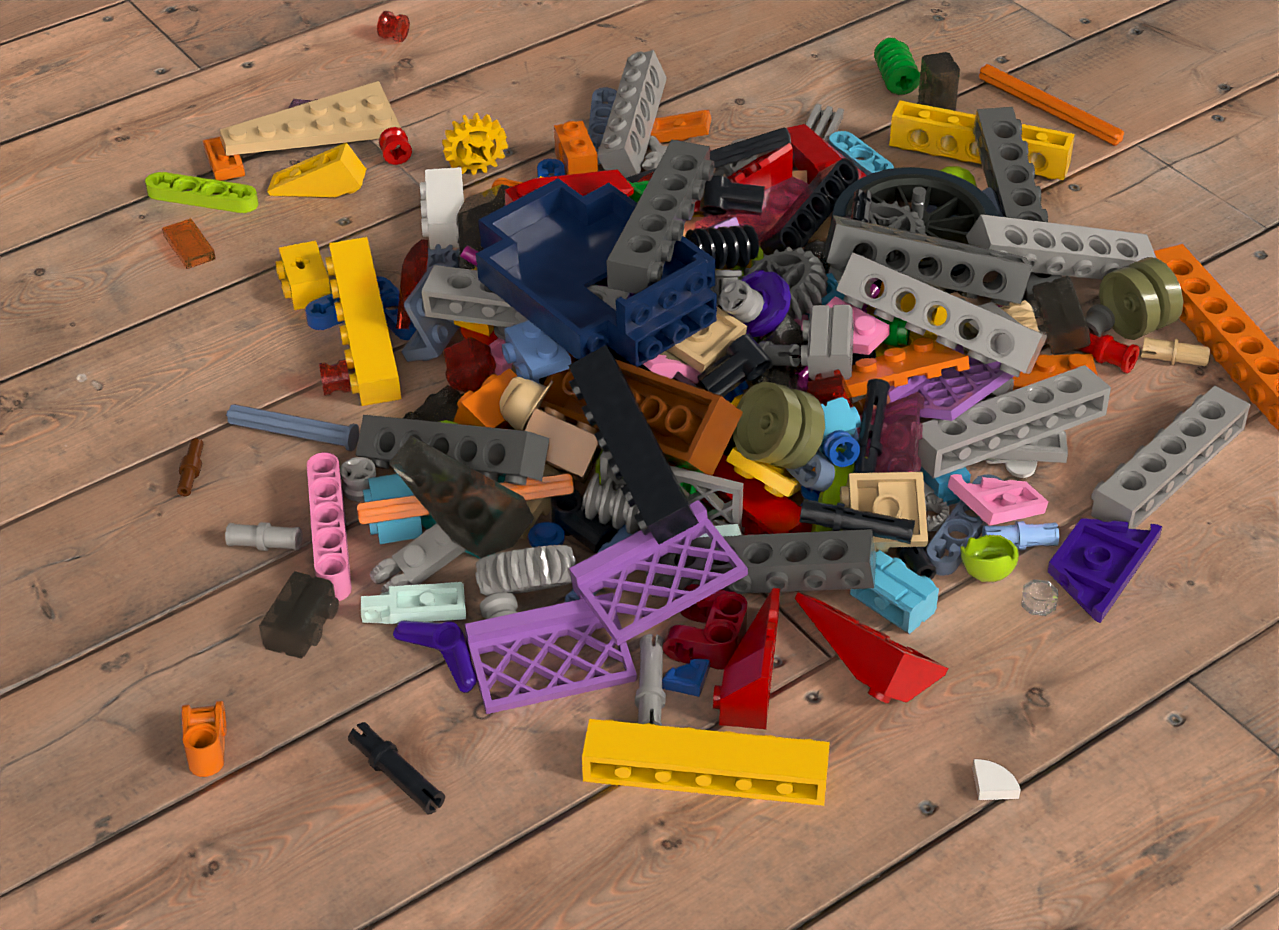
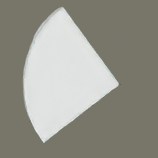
(994, 781)

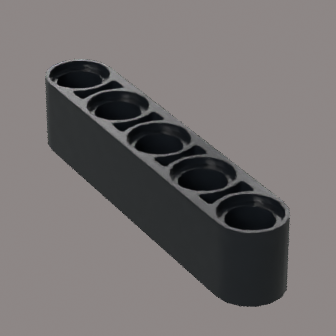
(810, 208)

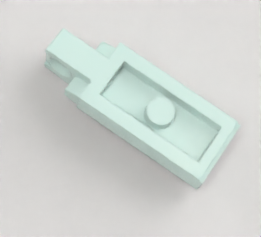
(415, 603)

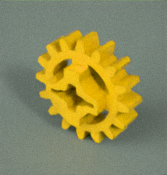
(476, 142)

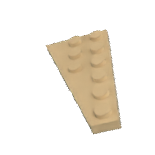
(335, 119)

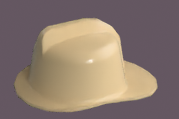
(520, 401)

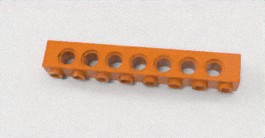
(1227, 331)

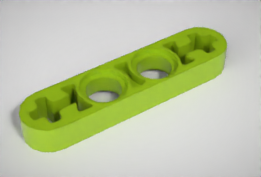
(231, 197)

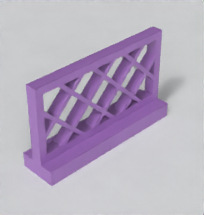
(954, 391)
(643, 553)
(536, 627)

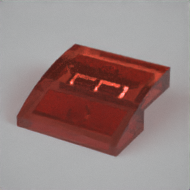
(412, 271)

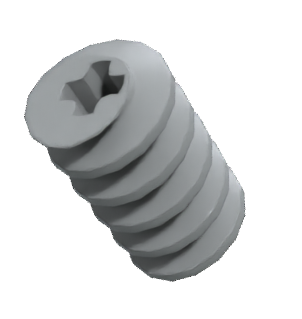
(609, 504)

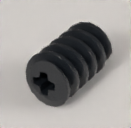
(727, 245)

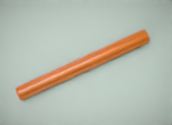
(1052, 105)
(411, 507)

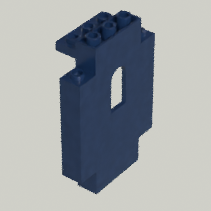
(557, 244)

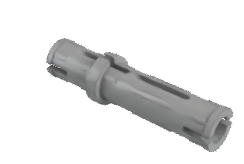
(650, 696)

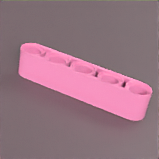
(329, 522)

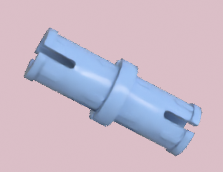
(1026, 535)

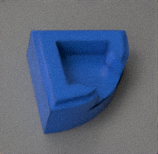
(687, 678)

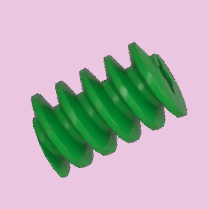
(897, 66)

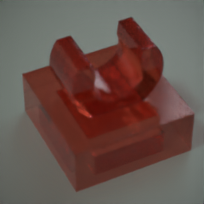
(829, 388)

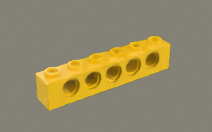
(941, 123)

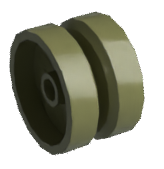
(1142, 297)
(779, 425)

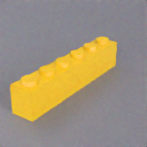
(364, 321)
(705, 761)

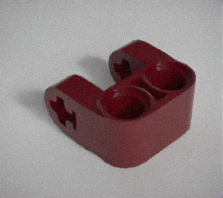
(724, 629)

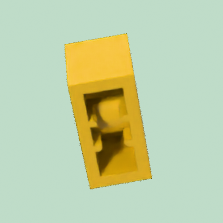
(302, 274)

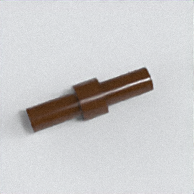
(190, 467)

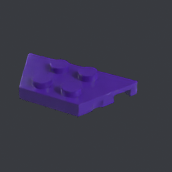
(1100, 562)

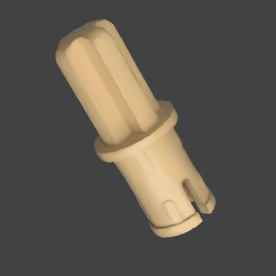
(1175, 351)

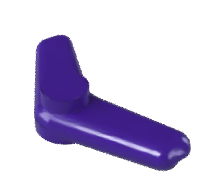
(446, 638)

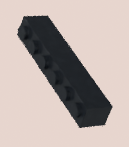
(633, 446)

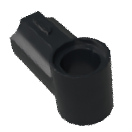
(724, 196)
(742, 362)
(568, 514)

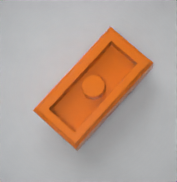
(682, 126)
(222, 166)

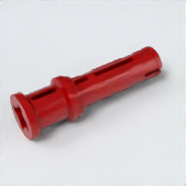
(1113, 352)

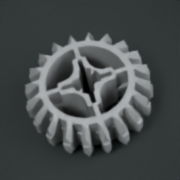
(525, 570)

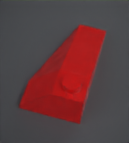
(870, 654)

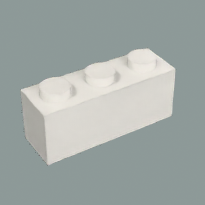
(440, 204)

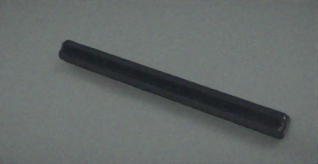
(740, 150)

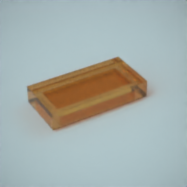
(189, 243)

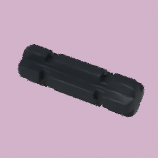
(861, 205)

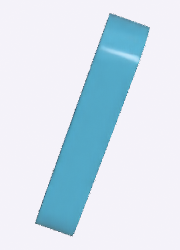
(853, 148)

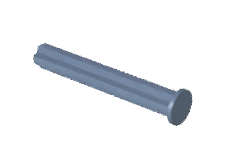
(294, 426)

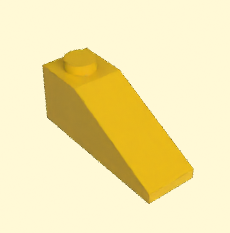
(322, 175)

